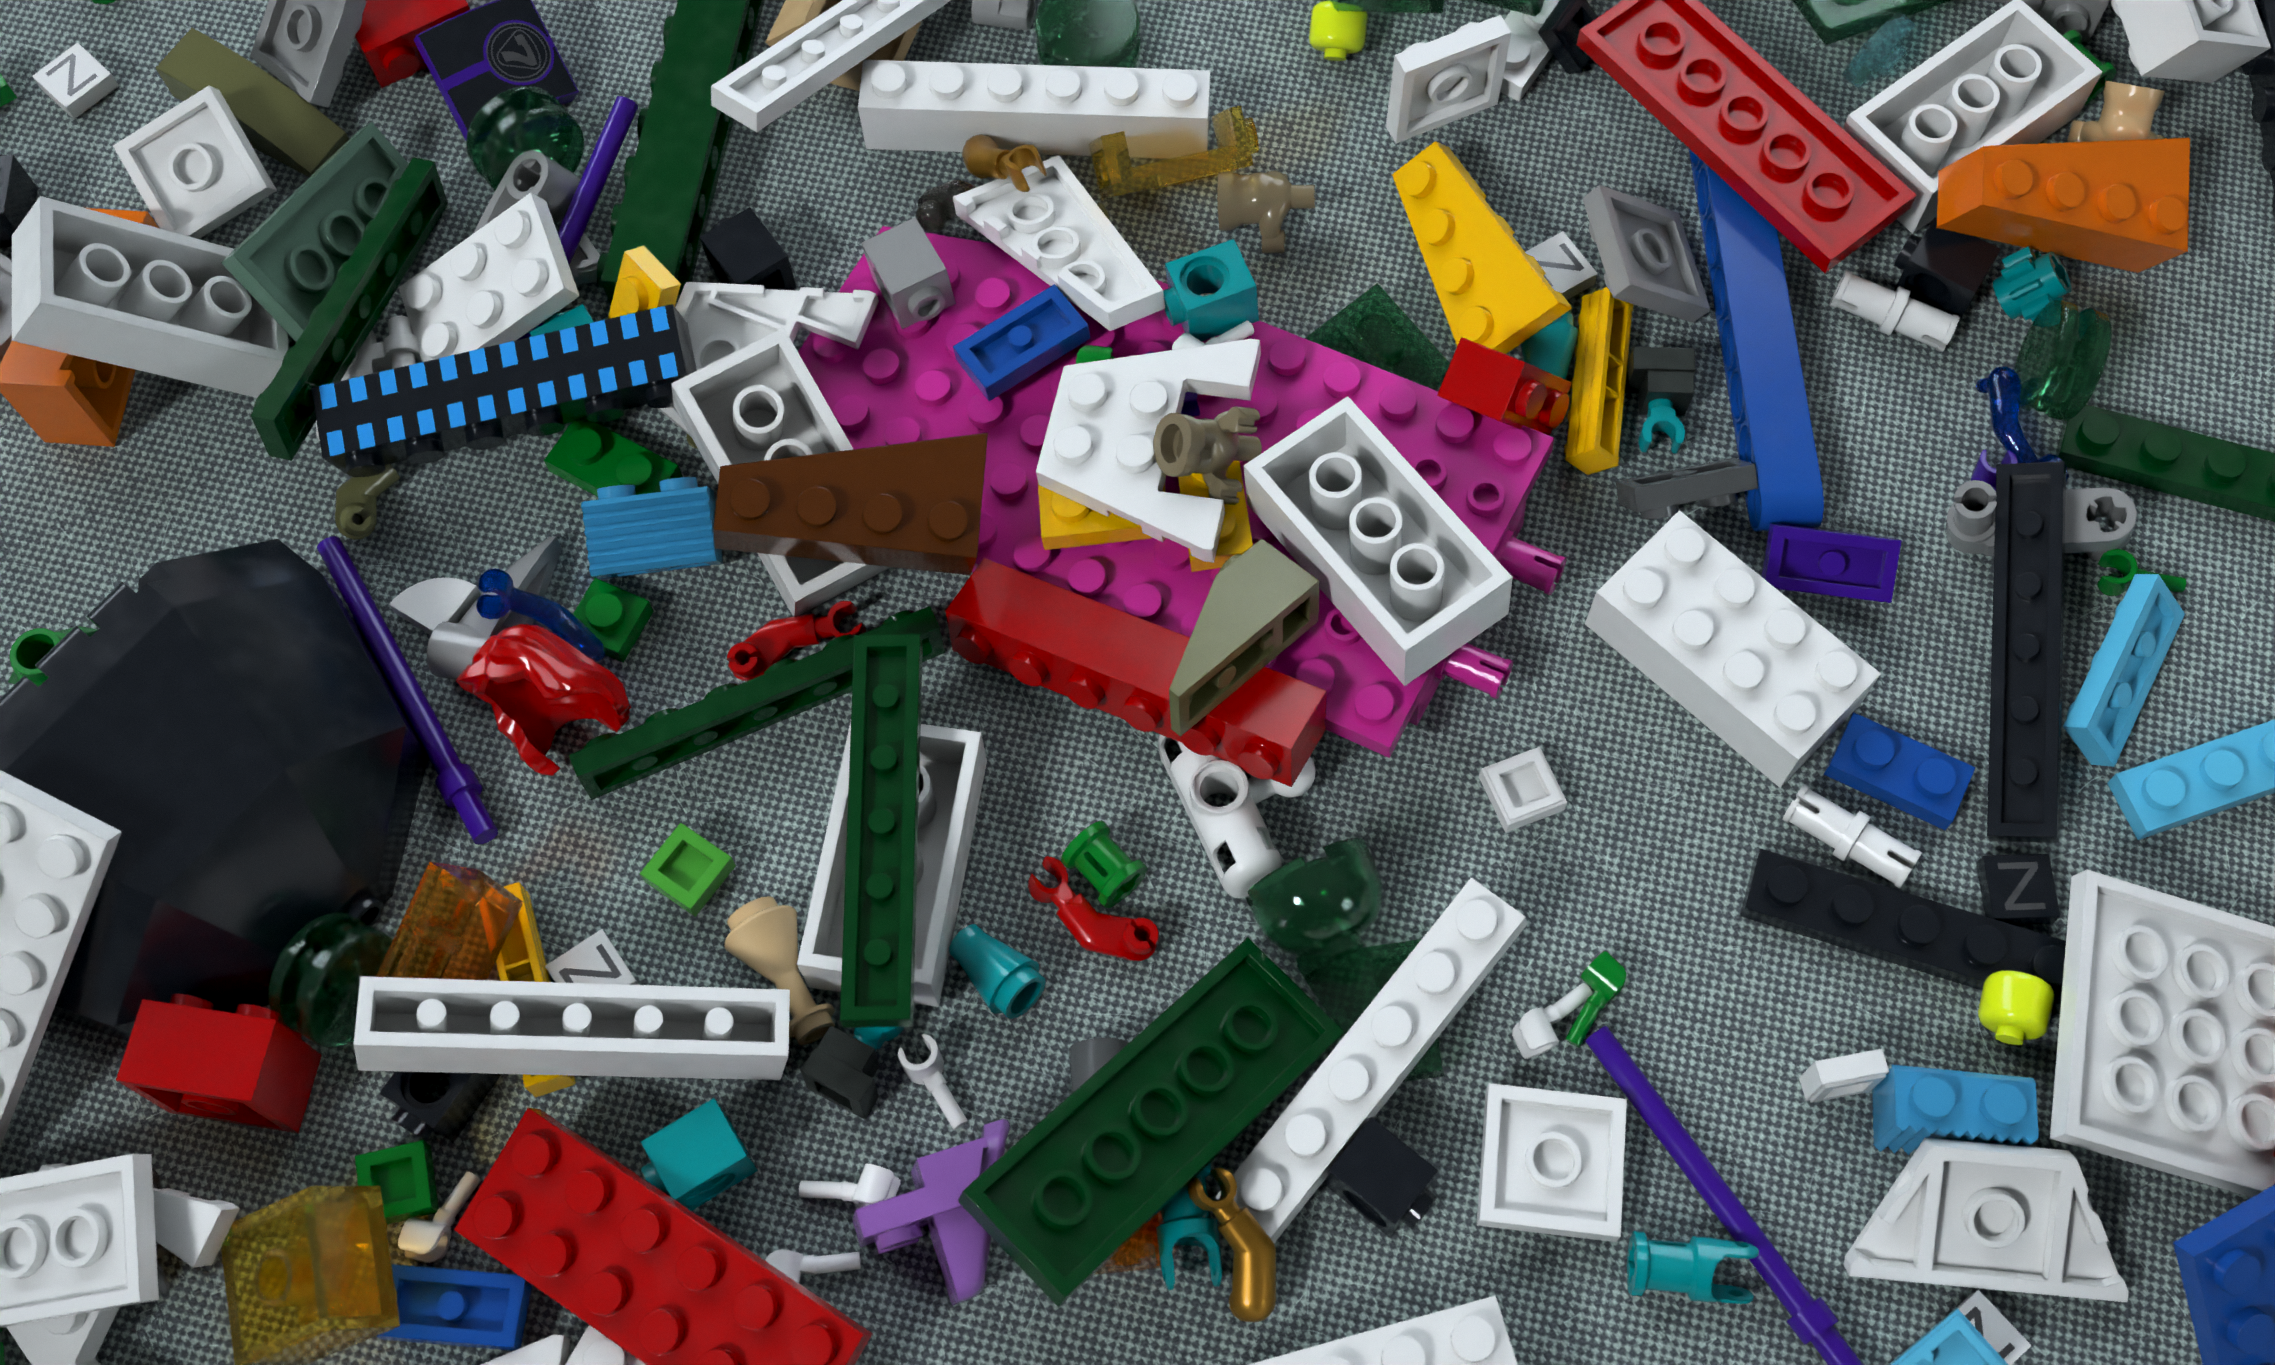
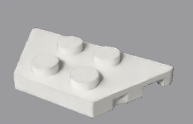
(1990, 1223)

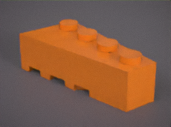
(2081, 200)
(65, 394)

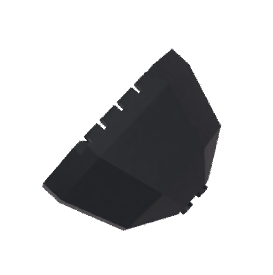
(241, 758)

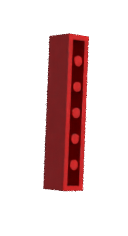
(1126, 670)

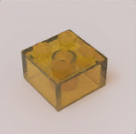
(309, 1276)

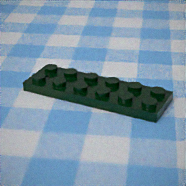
(1149, 1121)

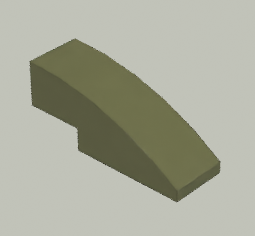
(266, 109)

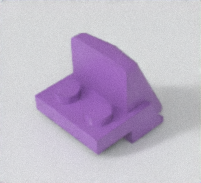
(957, 1237)

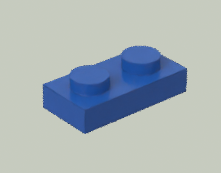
(1021, 342)
(1899, 771)
(460, 1307)

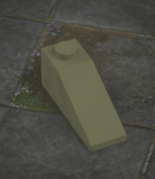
(1248, 619)

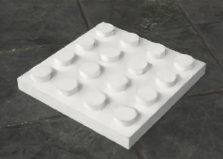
(2167, 1035)

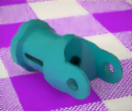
(1188, 1225)
(1685, 1267)

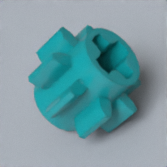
(2030, 283)

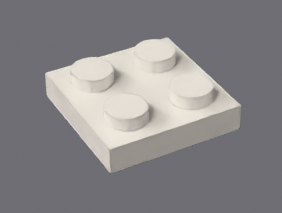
(1447, 78)
(195, 166)
(1552, 1162)

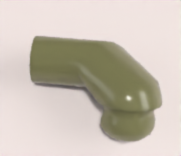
(358, 502)

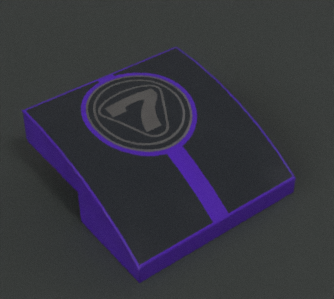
(490, 53)

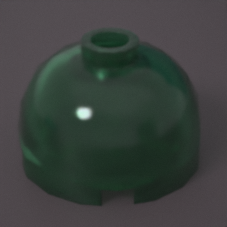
(1320, 902)

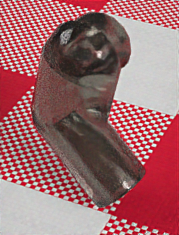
(937, 204)

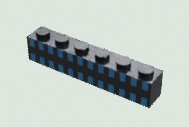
(503, 391)

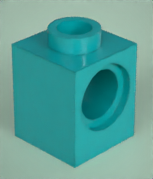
(1215, 271)
(697, 1156)

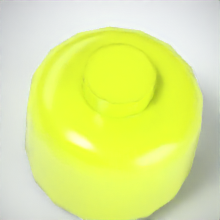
(1337, 31)
(2016, 1006)

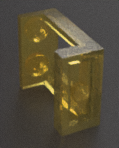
(1117, 177)

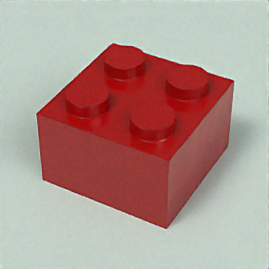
(220, 1063)

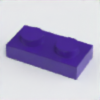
(1831, 562)

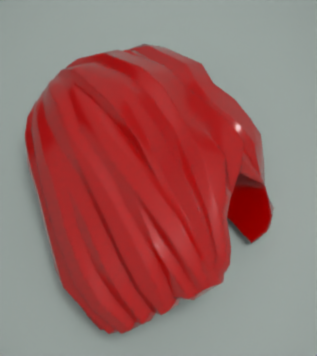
(539, 686)

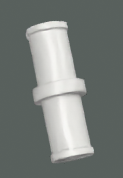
(1894, 311)
(1852, 836)

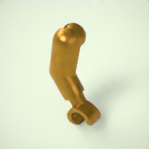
(986, 160)
(1254, 1252)

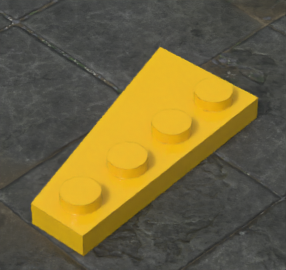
(1476, 265)

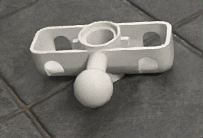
(1237, 823)

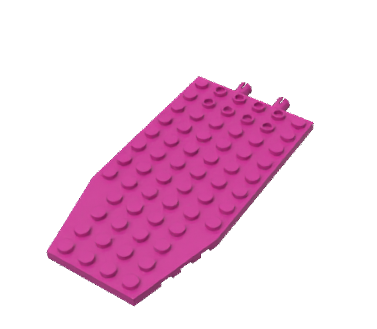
(914, 390)

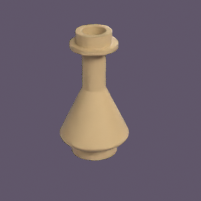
(767, 941)

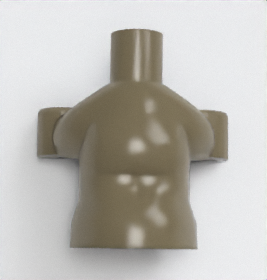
(1263, 201)
(1207, 448)

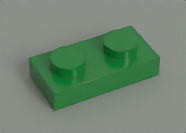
(601, 458)

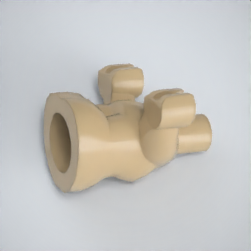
(2124, 116)

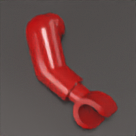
(782, 635)
(1095, 931)

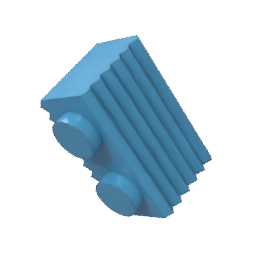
(650, 530)
(1952, 1106)

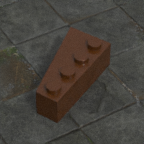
(860, 506)

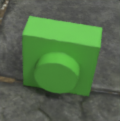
(687, 869)

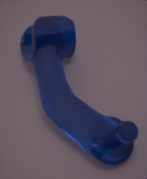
(2004, 397)
(537, 607)

